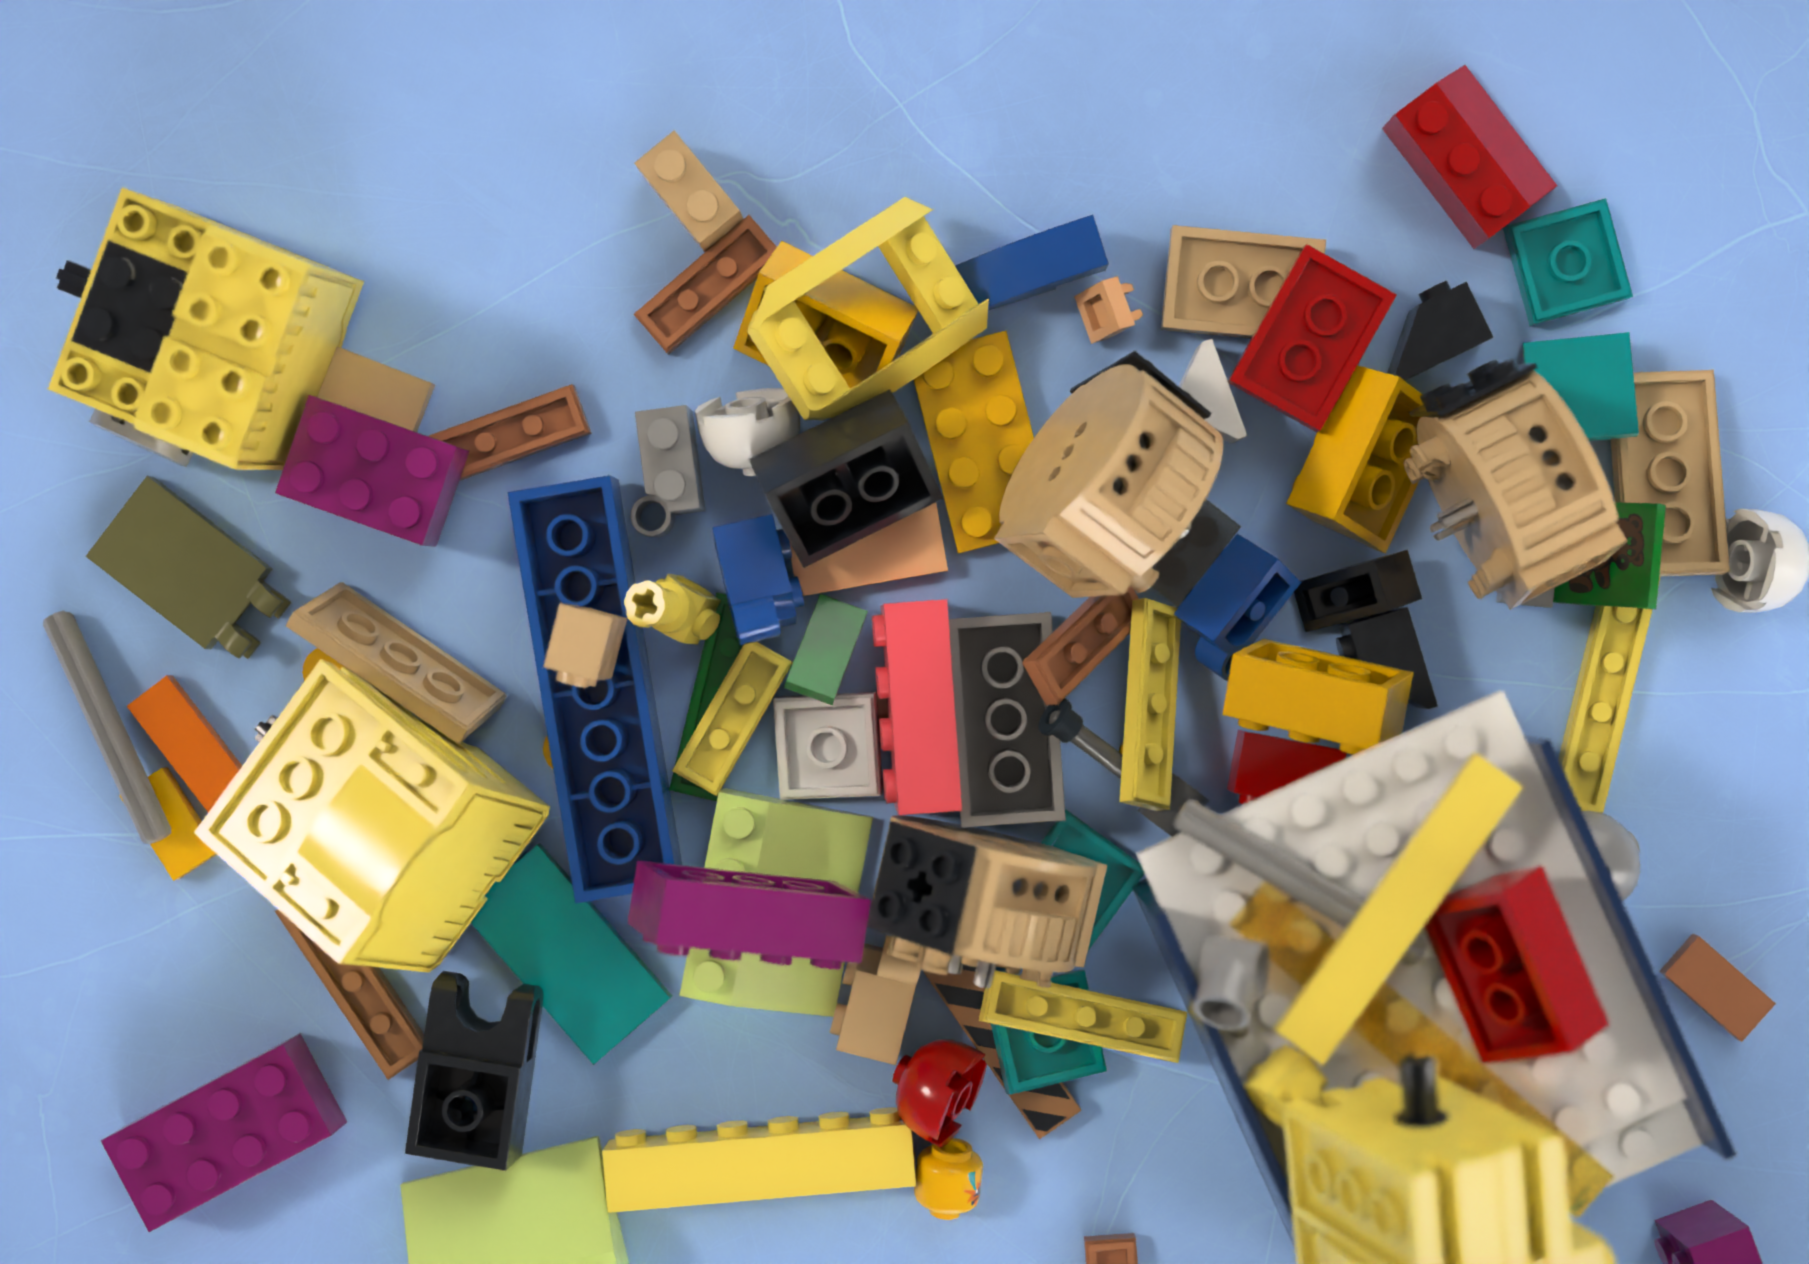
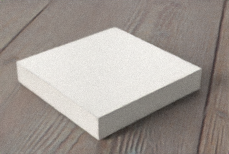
(828, 747)

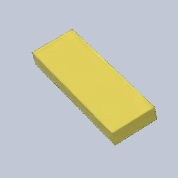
(732, 717)

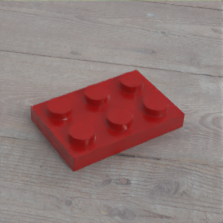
(1312, 338)

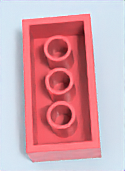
(920, 707)

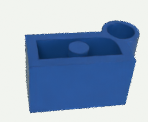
(756, 577)
(1235, 602)

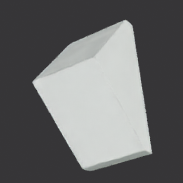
(1209, 386)

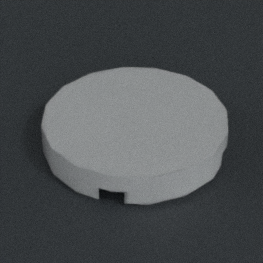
(127, 432)

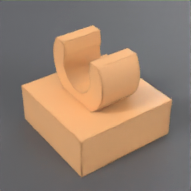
(1106, 309)

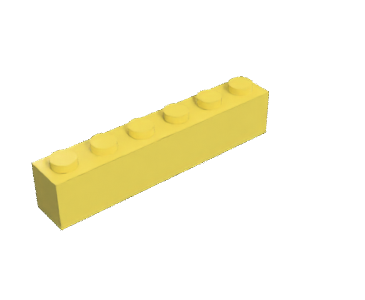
(758, 1161)

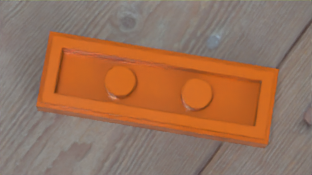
(186, 739)

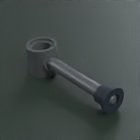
(1068, 726)

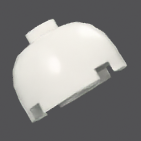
(747, 426)
(1765, 562)

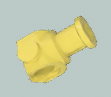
(674, 608)
(1284, 1078)

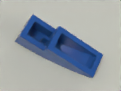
(1036, 263)

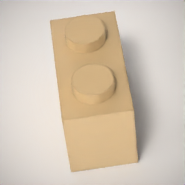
(689, 191)
(584, 645)

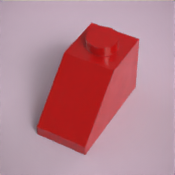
(1271, 762)

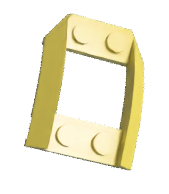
(926, 276)

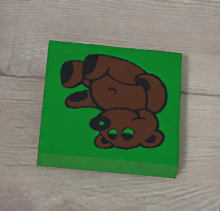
(1632, 572)

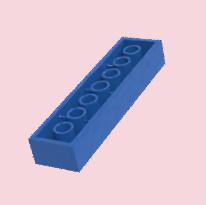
(602, 736)

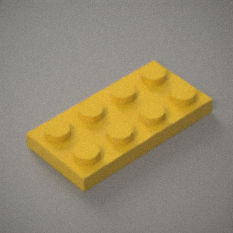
(975, 433)

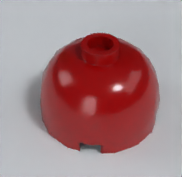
(937, 1087)

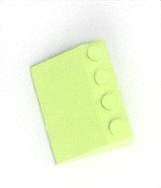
(785, 840)
(535, 1212)

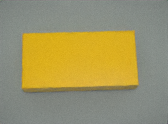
(182, 849)

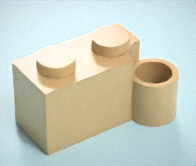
(877, 1004)

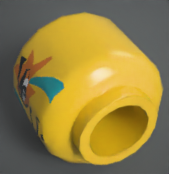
(948, 1179)

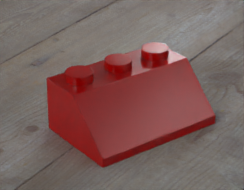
(1468, 156)
(1515, 968)

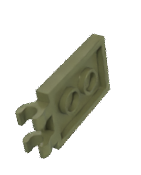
(186, 568)

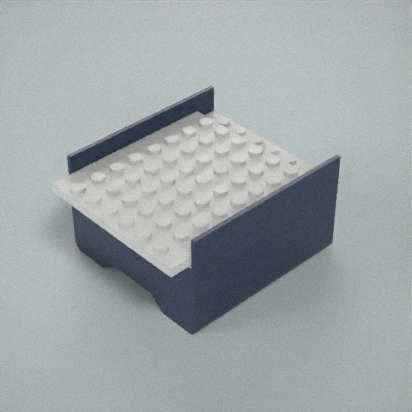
(1620, 1096)

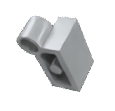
(668, 466)

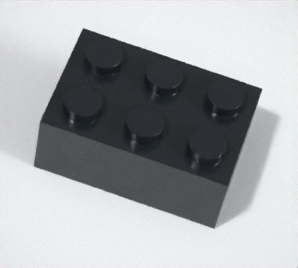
(846, 478)

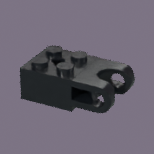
(475, 1060)

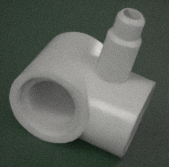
(1230, 980)

